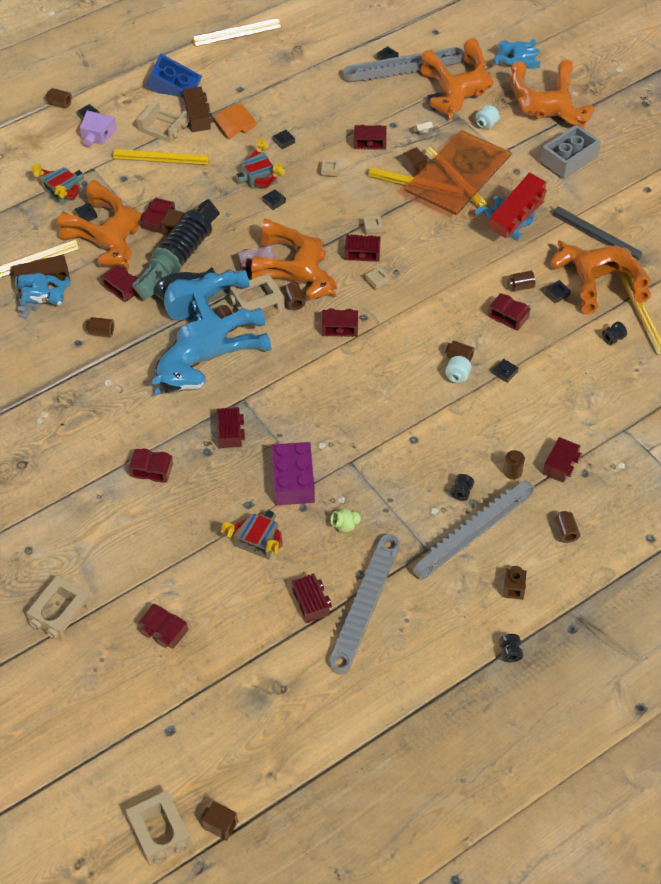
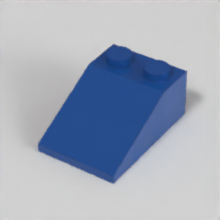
(171, 77)

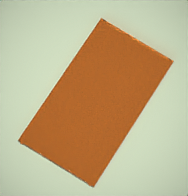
(458, 172)

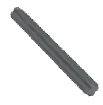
(594, 231)

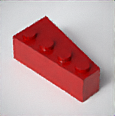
(518, 205)

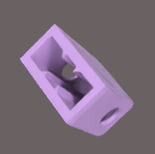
(97, 128)

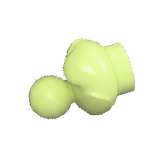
(345, 520)

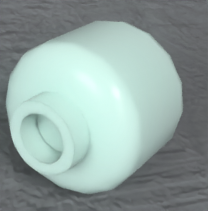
(487, 117)
(458, 369)

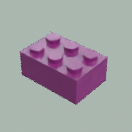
(293, 473)

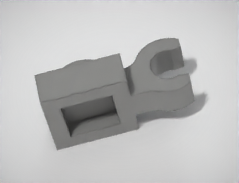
(26, 309)

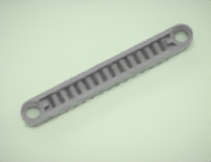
(398, 65)
(473, 529)
(364, 604)

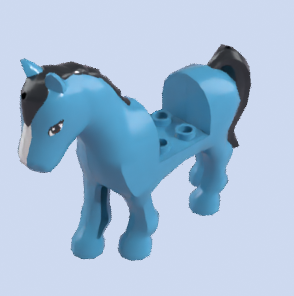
(205, 338)

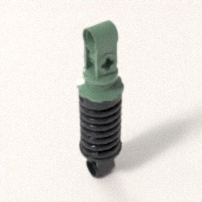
(177, 247)

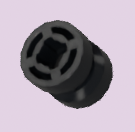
(613, 333)
(462, 487)
(511, 648)

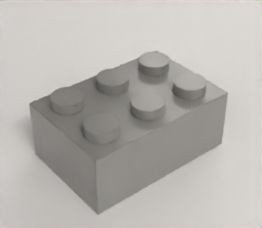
(570, 151)

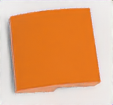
(234, 120)

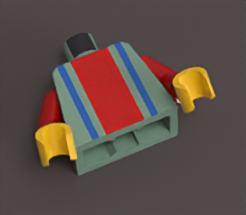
(258, 169)
(60, 183)

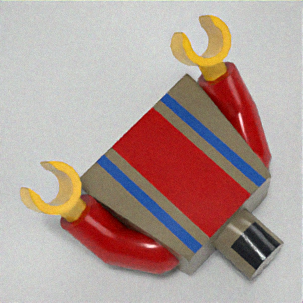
(256, 534)

